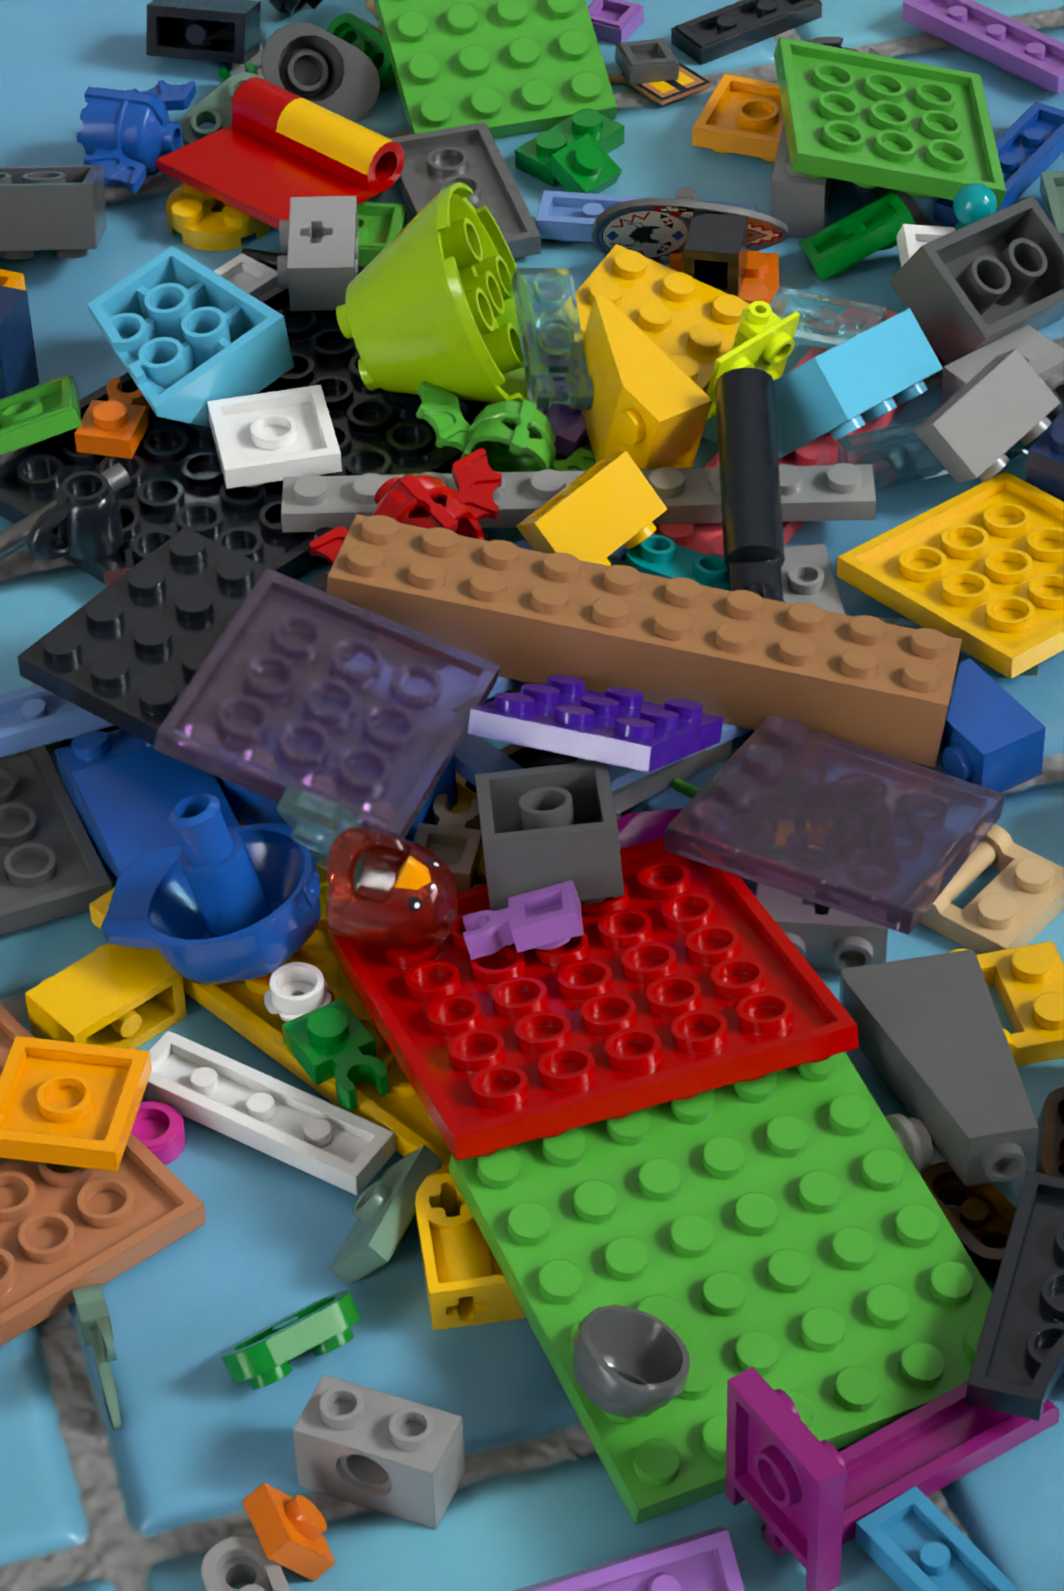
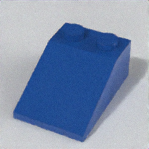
(127, 793)

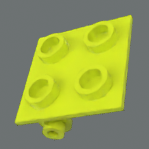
(760, 343)

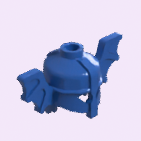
(131, 130)

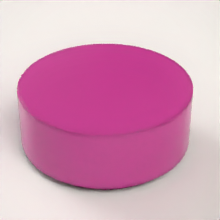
(160, 1130)

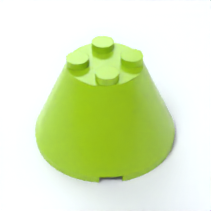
(439, 306)

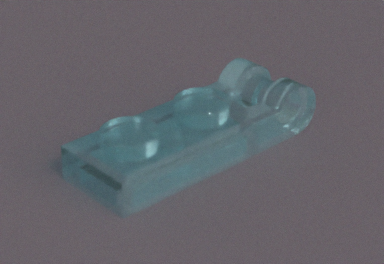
(551, 338)

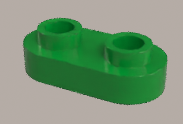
(367, 39)
(318, 1326)

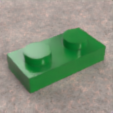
(535, 154)
(856, 236)

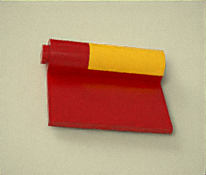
(284, 150)

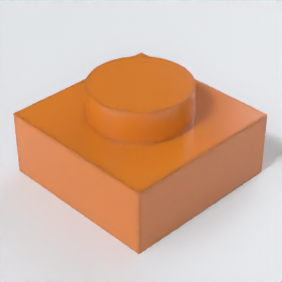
(290, 1531)

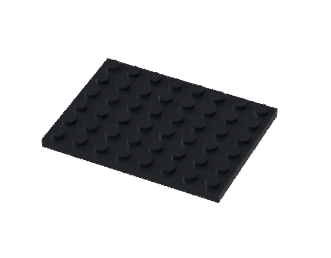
(179, 472)

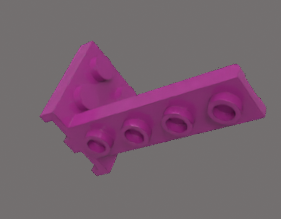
(818, 1494)

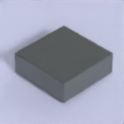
(646, 61)

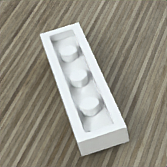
(267, 1114)

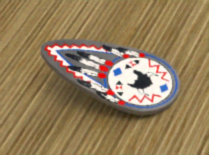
(661, 225)

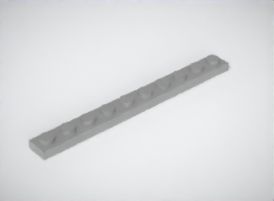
(689, 494)

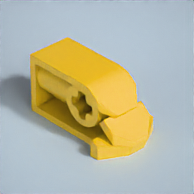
(457, 1263)

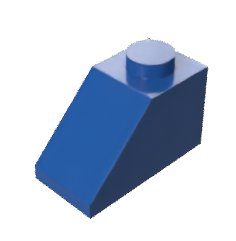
(990, 733)

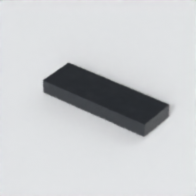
(741, 26)

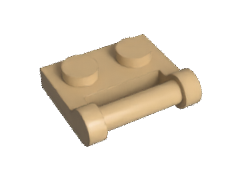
(1010, 907)

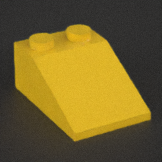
(639, 394)

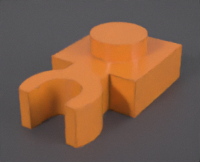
(113, 425)

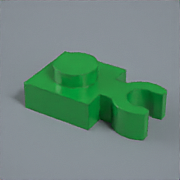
(336, 1046)

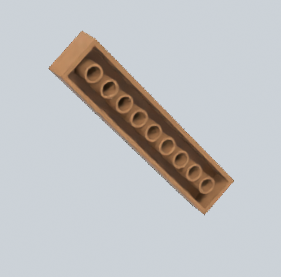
(656, 635)

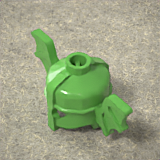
(510, 431)

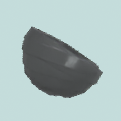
(629, 1361)

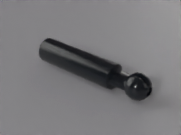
(750, 482)

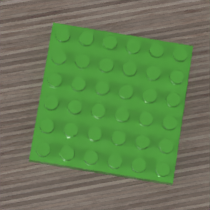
(766, 1235)

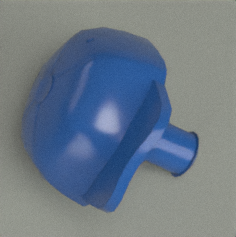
(222, 900)

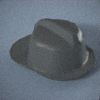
(321, 69)

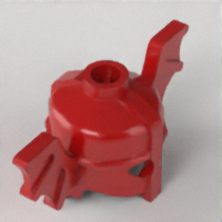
(430, 503)

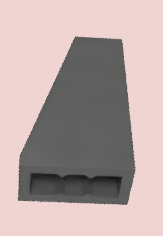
(946, 1059)

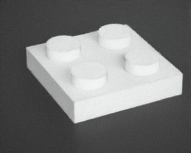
(274, 436)

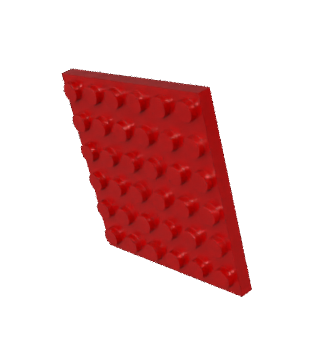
(649, 1007)

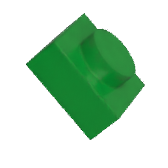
(583, 167)

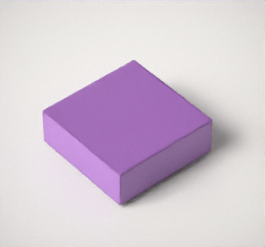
(615, 19)

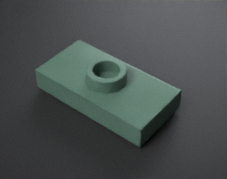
(383, 1216)

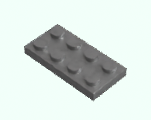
(472, 158)

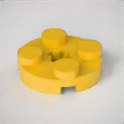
(209, 222)

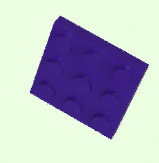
(597, 725)

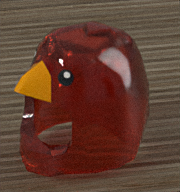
(402, 896)

